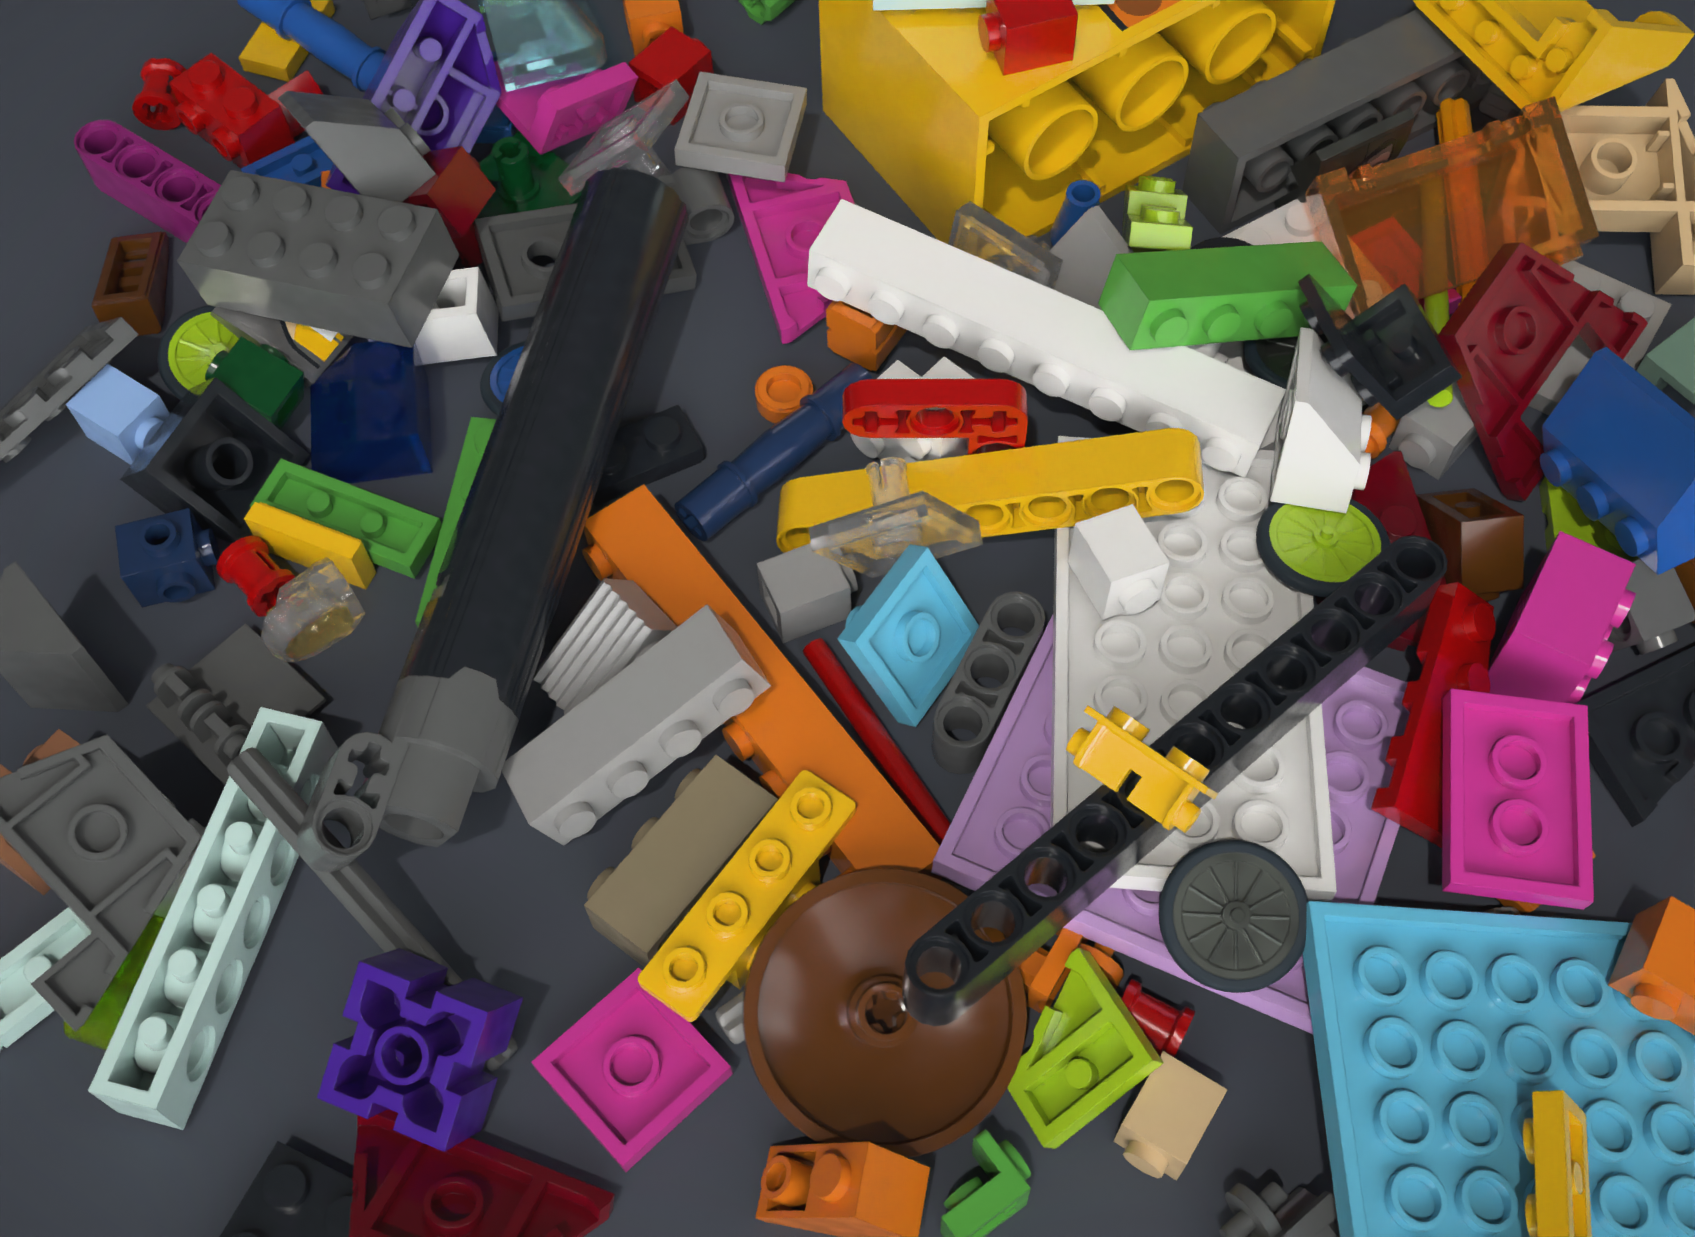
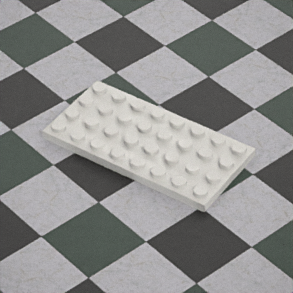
(1162, 662)

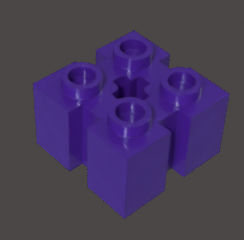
(419, 1048)

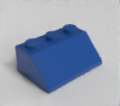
(1626, 460)

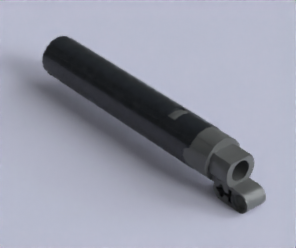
(514, 535)

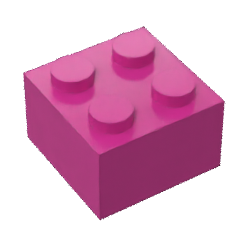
(1563, 623)

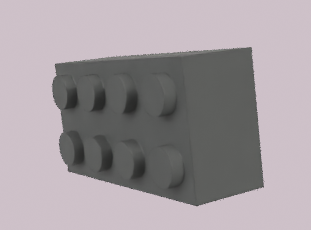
(320, 257)

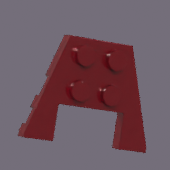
(1510, 341)

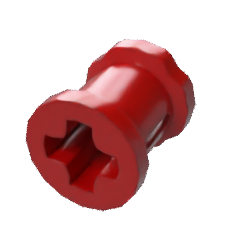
(158, 93)
(254, 572)
(1159, 1021)

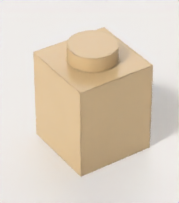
(1168, 1118)

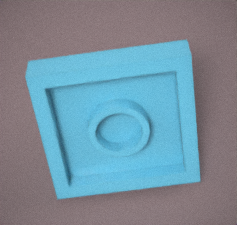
(910, 635)

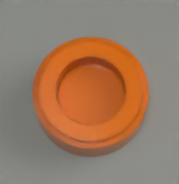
(780, 391)

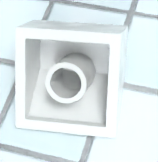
(1319, 434)

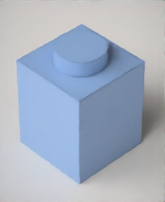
(118, 412)

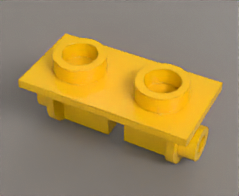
(1166, 782)

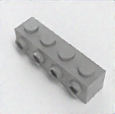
(634, 726)

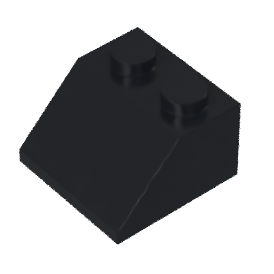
(211, 459)

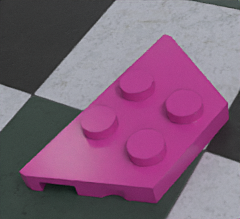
(780, 229)

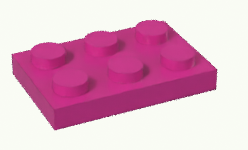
(1516, 799)

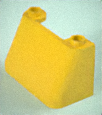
(1557, 45)

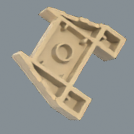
(1642, 177)

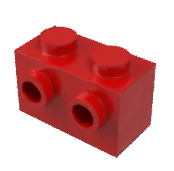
(230, 112)

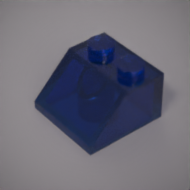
(372, 415)

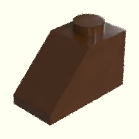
(1478, 538)

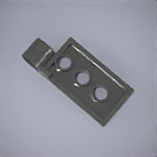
(515, 238)

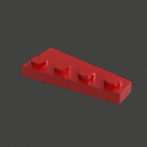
(1453, 656)

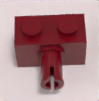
(459, 194)

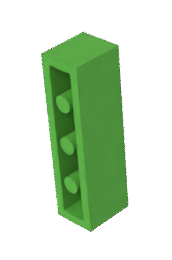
(1217, 293)

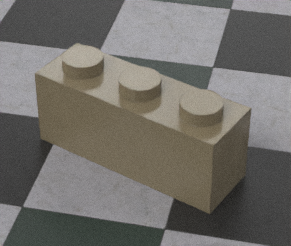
(676, 858)

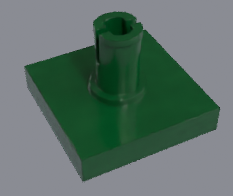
(523, 178)

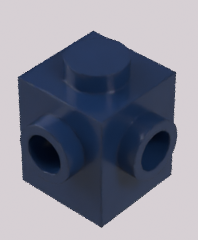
(166, 557)

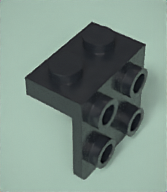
(1385, 348)

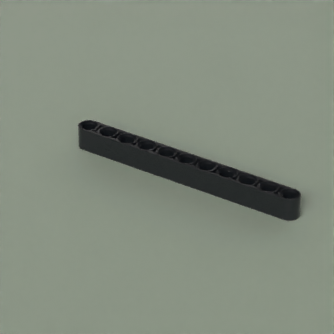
(1352, 629)

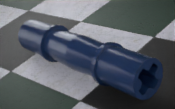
(768, 458)

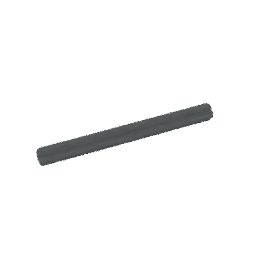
(350, 885)

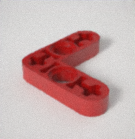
(974, 409)

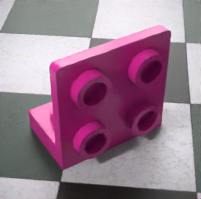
(567, 107)

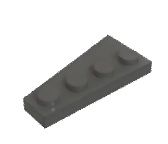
(57, 382)

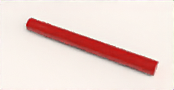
(877, 739)

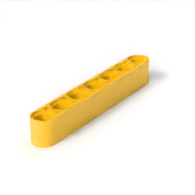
(1021, 486)

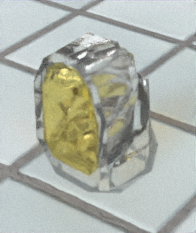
(311, 613)

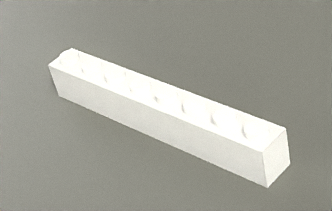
(1038, 335)

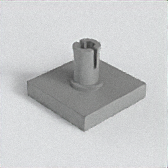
(741, 126)

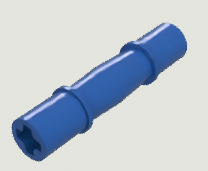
(320, 36)

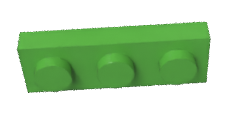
(390, 531)

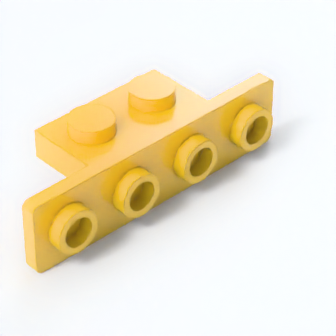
(747, 897)

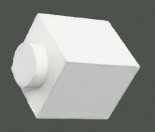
(1118, 562)

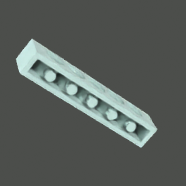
(209, 937)

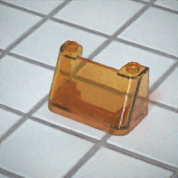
(1452, 207)

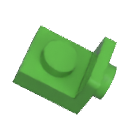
(979, 1207)

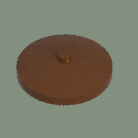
(833, 1025)

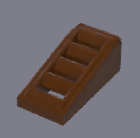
(137, 287)

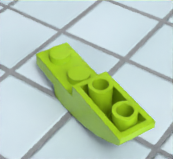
(1155, 216)

